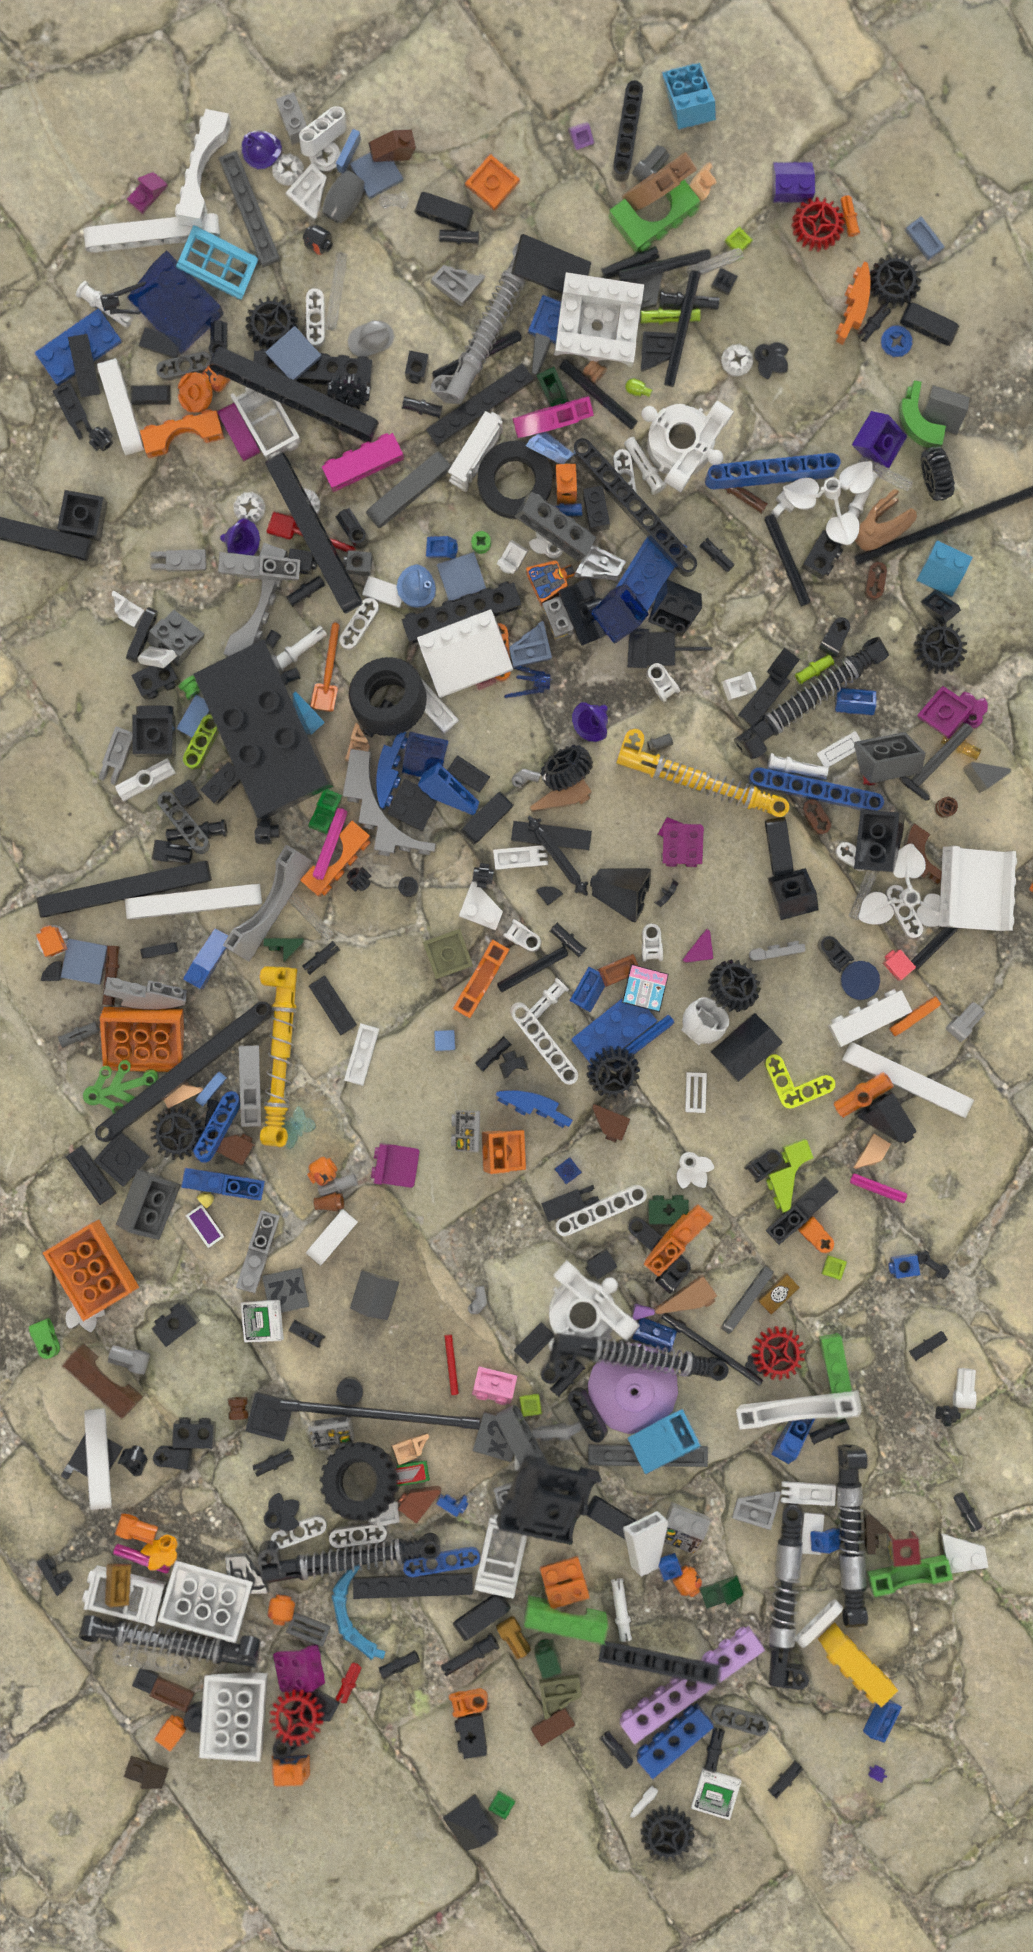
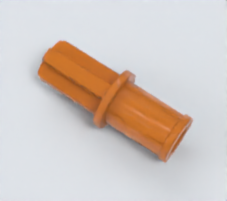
(850, 216)

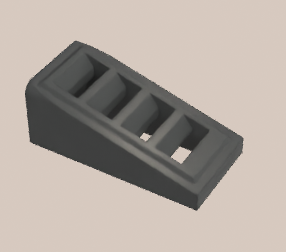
(541, 347)

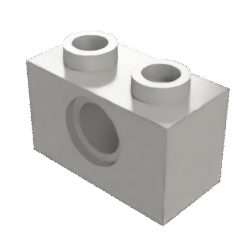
(291, 116)

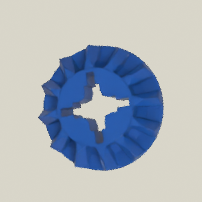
(893, 333)

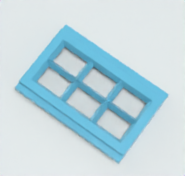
(231, 250)

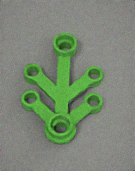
(116, 1087)

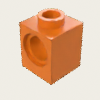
(51, 941)
(171, 1732)

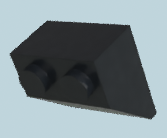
(793, 894)

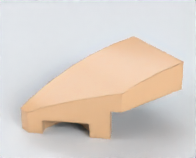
(702, 182)
(357, 742)
(181, 1094)
(873, 1152)
(409, 1449)

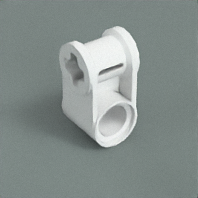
(662, 683)
(521, 936)
(651, 944)

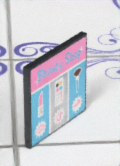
(645, 988)

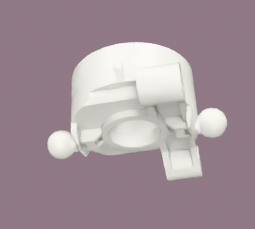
(682, 463)
(578, 1289)

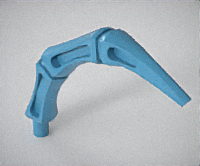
(344, 1624)

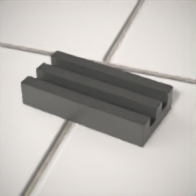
(320, 1642)

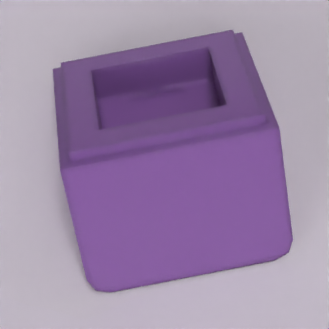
(581, 135)
(641, 1311)

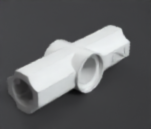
(157, 774)

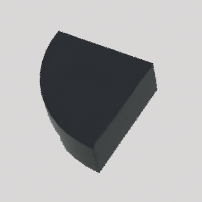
(549, 894)
(52, 972)

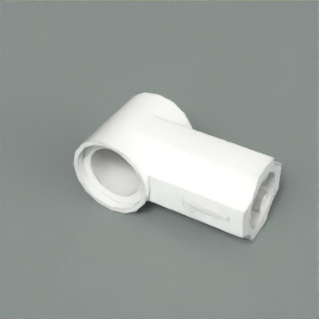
(964, 1395)

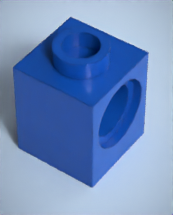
(913, 1266)

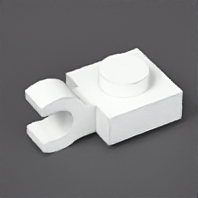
(783, 504)

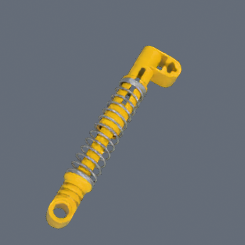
(695, 778)

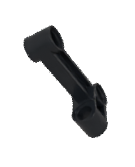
(671, 1277)

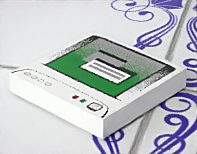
(262, 1321)
(716, 1794)

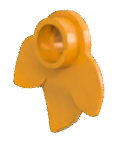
(159, 1553)

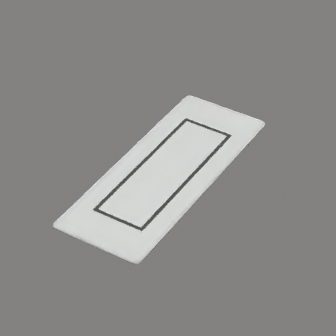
(838, 750)

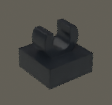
(724, 281)

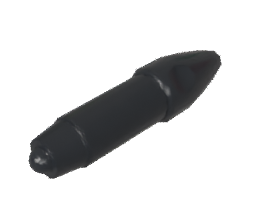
(913, 787)

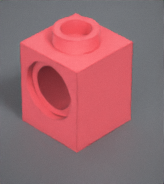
(898, 964)

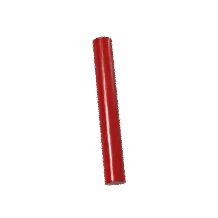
(451, 1364)

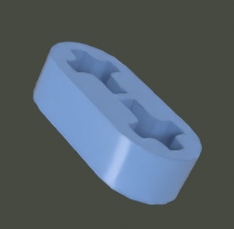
(211, 1089)

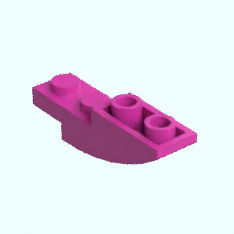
(553, 417)

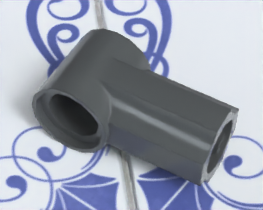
(651, 164)

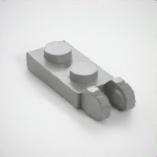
(180, 560)
(116, 753)
(776, 951)

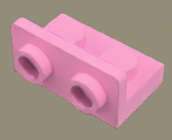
(494, 1386)

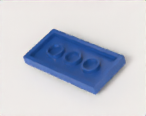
(57, 354)
(648, 571)
(613, 1028)

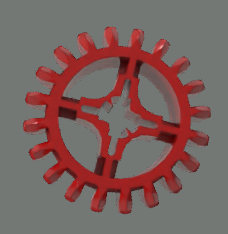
(834, 228)
(793, 1362)
(304, 1721)

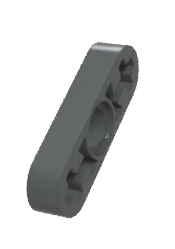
(177, 361)
(724, 1721)

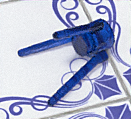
(540, 679)

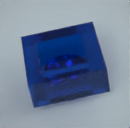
(567, 1170)

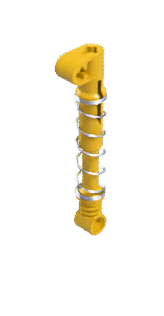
(284, 1008)

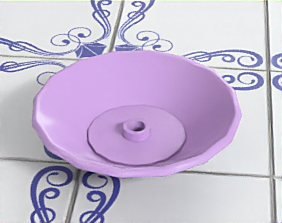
(629, 1413)

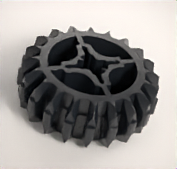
(887, 266)
(258, 314)
(937, 473)
(943, 631)
(566, 767)
(734, 975)
(603, 1084)
(176, 1124)
(654, 1844)

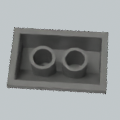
(889, 757)
(148, 1204)

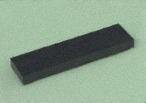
(562, 836)

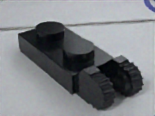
(72, 408)
(567, 1203)

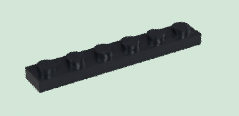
(478, 404)
(408, 1586)

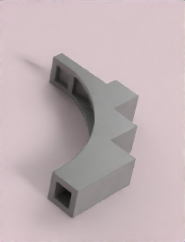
(358, 788)

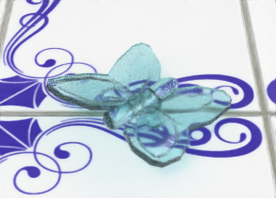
(296, 1124)

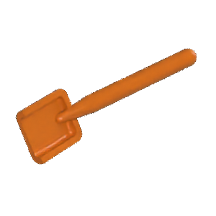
(325, 694)

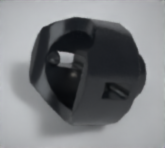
(266, 831)
(511, 1063)
(349, 1391)
(134, 1460)
(193, 1717)

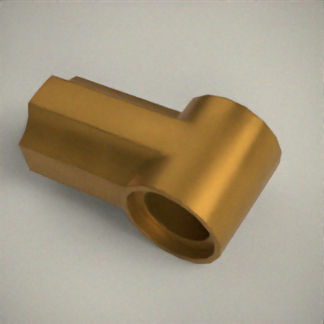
(511, 1633)

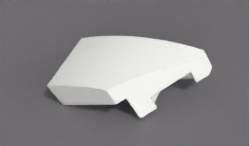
(127, 610)

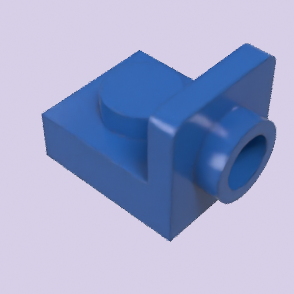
(441, 547)
(448, 1504)
(825, 1541)
(670, 1567)

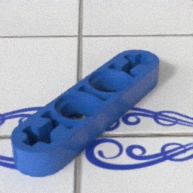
(214, 1125)
(441, 1560)

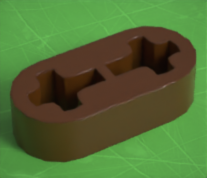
(871, 580)
(812, 819)

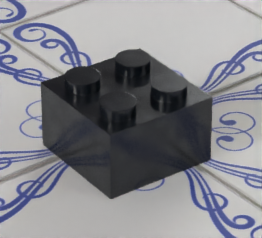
(82, 515)
(154, 735)

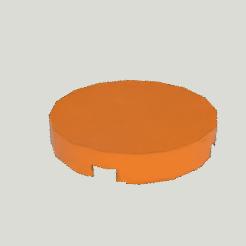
(195, 392)

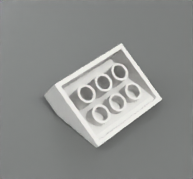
(465, 653)
(205, 1601)
(233, 1716)

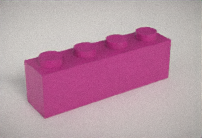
(362, 462)

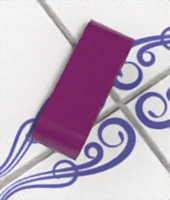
(238, 432)

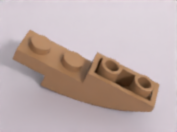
(660, 183)

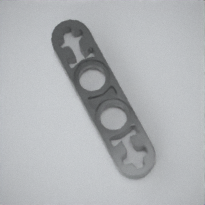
(185, 821)
(747, 1299)

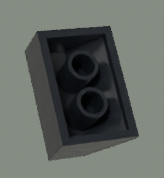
(746, 1047)

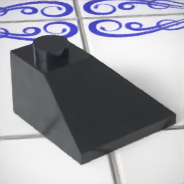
(472, 1824)

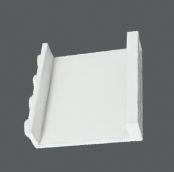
(977, 889)

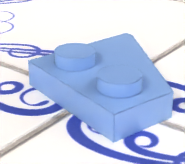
(550, 447)

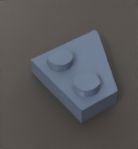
(531, 648)

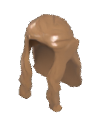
(875, 535)

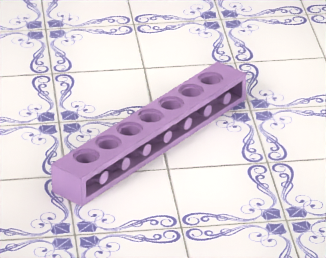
(655, 1718)

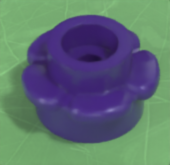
(877, 1773)

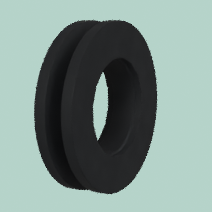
(505, 453)

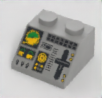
(466, 1130)
(331, 1432)
(685, 1528)

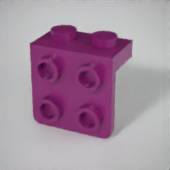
(682, 844)
(395, 1165)
(299, 1669)

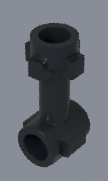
(924, 1258)

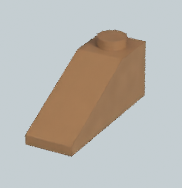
(564, 798)
(691, 1296)

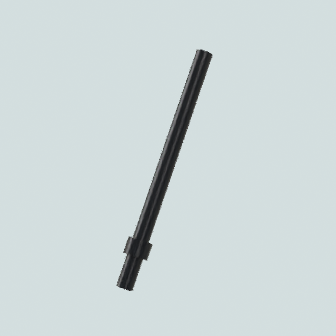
(680, 1326)

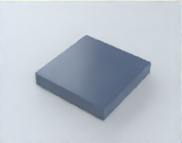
(376, 175)
(293, 354)
(461, 576)
(84, 961)

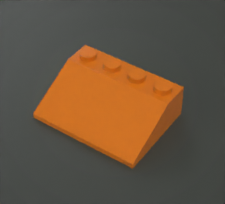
(142, 1037)
(90, 1270)

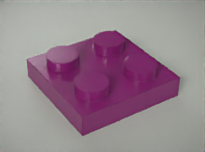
(945, 712)

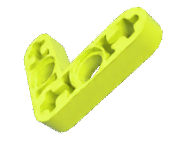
(789, 1087)

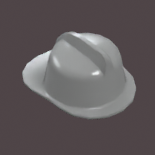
(370, 338)

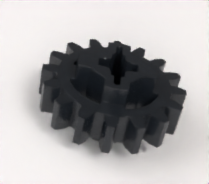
(349, 390)

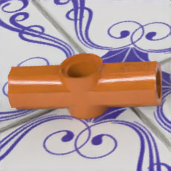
(852, 1100)

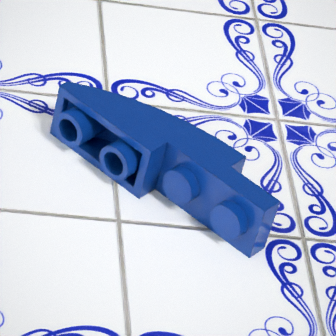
(388, 778)
(527, 1101)
(222, 1183)

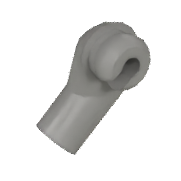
(523, 776)

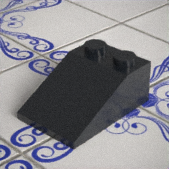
(878, 840)

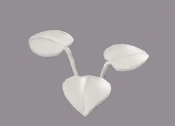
(804, 492)
(877, 908)

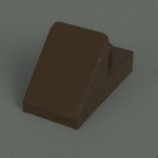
(871, 1527)
(145, 1772)

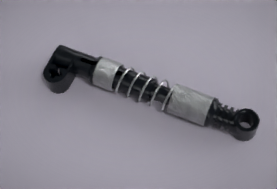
(852, 1561)
(782, 1629)

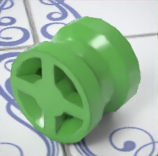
(481, 546)
(190, 687)

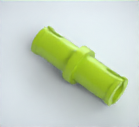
(814, 669)

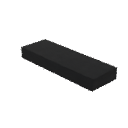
(762, 700)
(332, 1005)
(91, 1175)

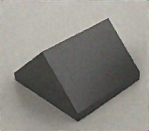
(946, 409)
(984, 775)
(374, 1295)

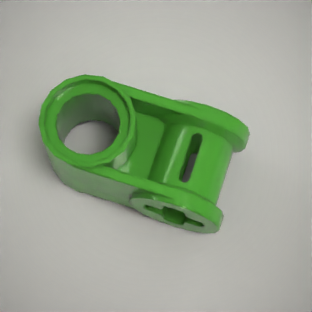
(43, 1337)

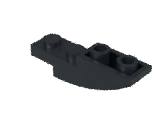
(801, 1210)

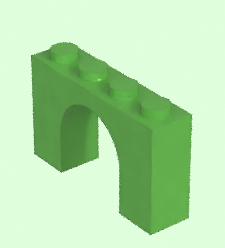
(642, 233)
(586, 1627)

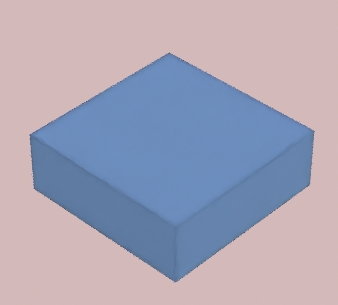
(444, 1040)

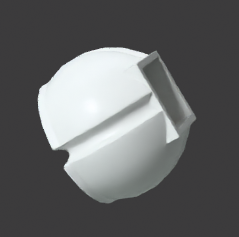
(705, 1021)

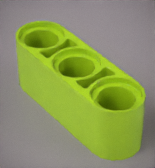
(200, 752)

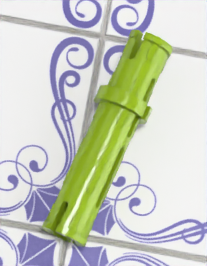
(660, 316)

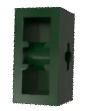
(657, 1203)
(547, 1658)

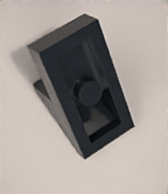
(940, 607)

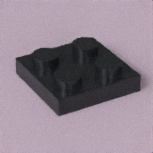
(412, 805)
(121, 1158)
(266, 1417)

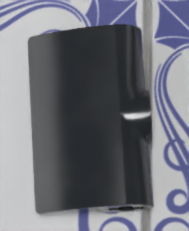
(579, 603)

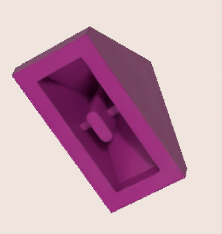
(701, 949)

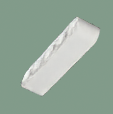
(120, 406)
(552, 1049)
(611, 1210)
(97, 1459)

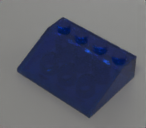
(175, 302)

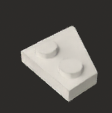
(308, 191)
(480, 908)
(963, 1554)

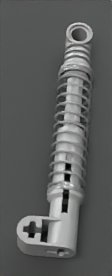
(454, 388)

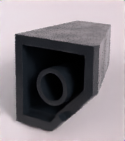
(622, 889)
(888, 1118)

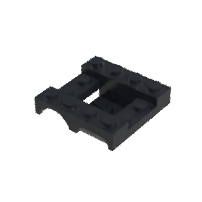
(529, 1506)

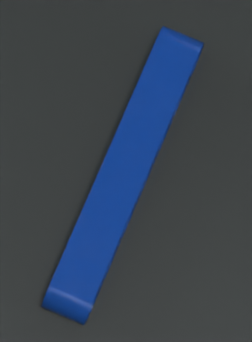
(765, 476)
(825, 787)

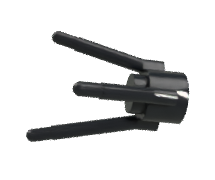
(111, 300)

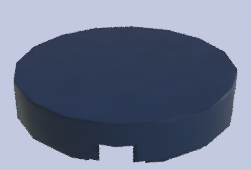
(860, 980)

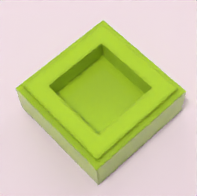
(738, 239)
(834, 1267)
(530, 1405)

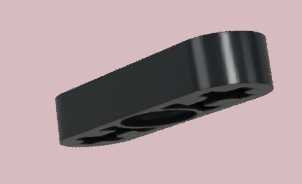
(141, 635)
(585, 1399)

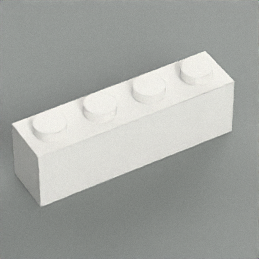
(870, 1017)

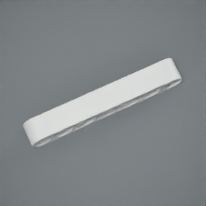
(143, 233)
(193, 901)
(908, 1080)

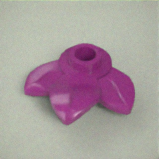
(980, 709)

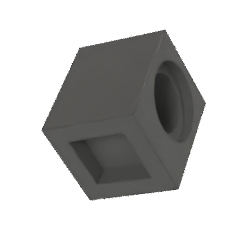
(365, 569)

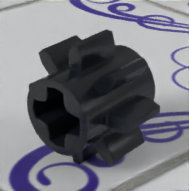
(100, 439)
(483, 875)
(358, 879)

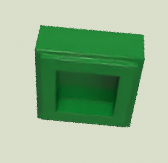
(501, 1805)

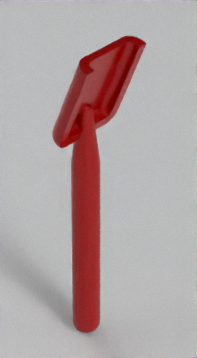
(285, 526)

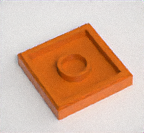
(492, 182)

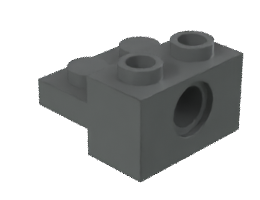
(175, 634)

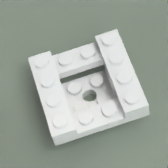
(598, 300)

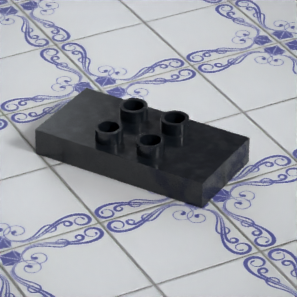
(263, 729)

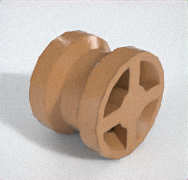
(595, 371)

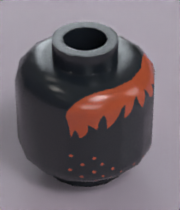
(317, 239)

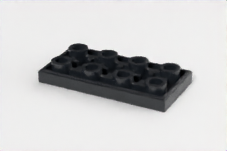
(546, 264)

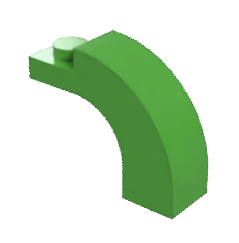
(914, 424)

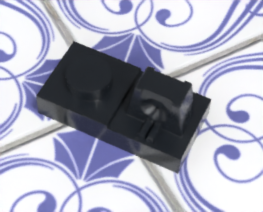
(56, 1580)

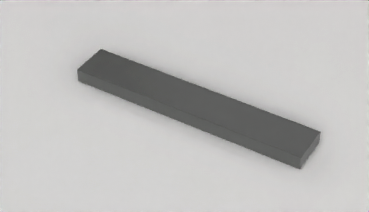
(249, 209)
(624, 1456)

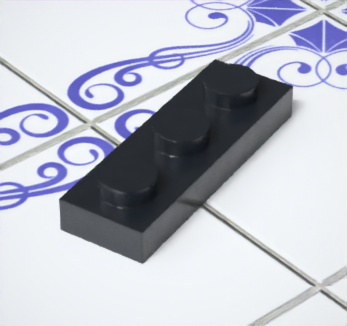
(84, 365)

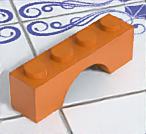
(158, 438)
(353, 841)
(481, 979)

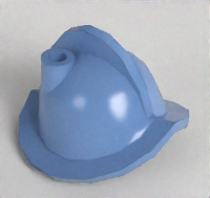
(416, 586)

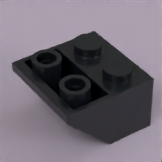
(675, 607)

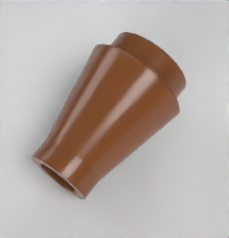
(329, 1202)

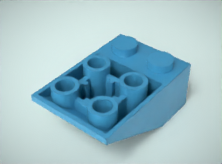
(689, 96)
(664, 1441)

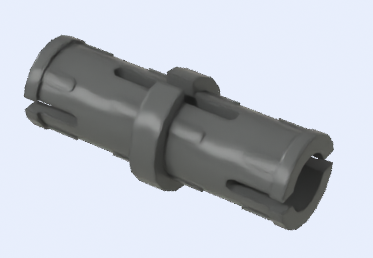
(67, 1039)

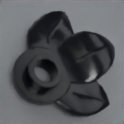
(773, 361)
(284, 1511)

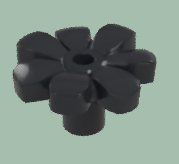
(947, 1414)

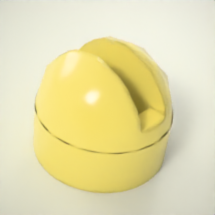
(205, 1199)

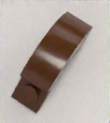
(918, 837)

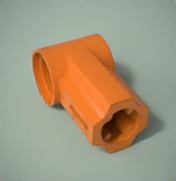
(131, 1527)

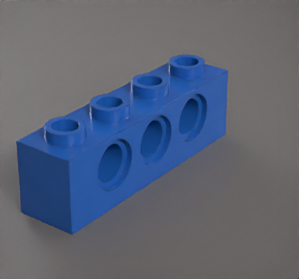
(687, 1738)

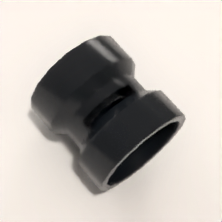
(408, 886)

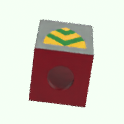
(894, 1548)

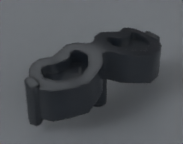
(668, 894)

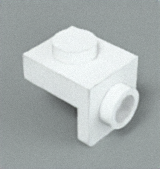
(512, 557)
(739, 686)

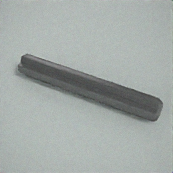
(943, 754)

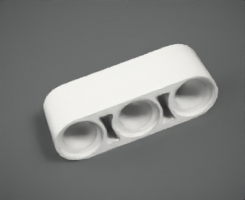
(322, 131)
(331, 1237)

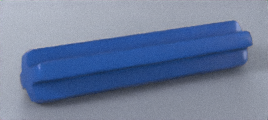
(650, 1035)

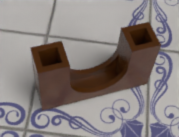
(115, 1397)

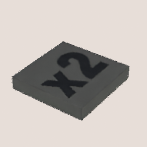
(288, 1288)
(491, 1439)

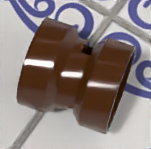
(944, 810)
(237, 1407)

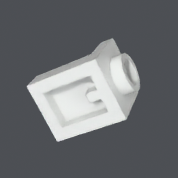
(389, 1517)

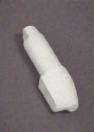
(648, 1796)

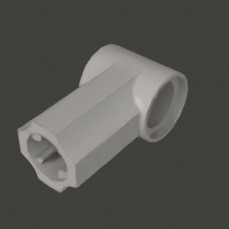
(962, 1026)
(134, 1360)

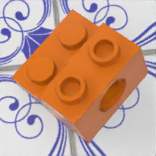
(503, 1151)
(568, 1591)

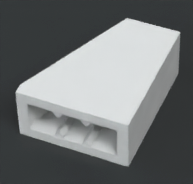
(646, 1542)

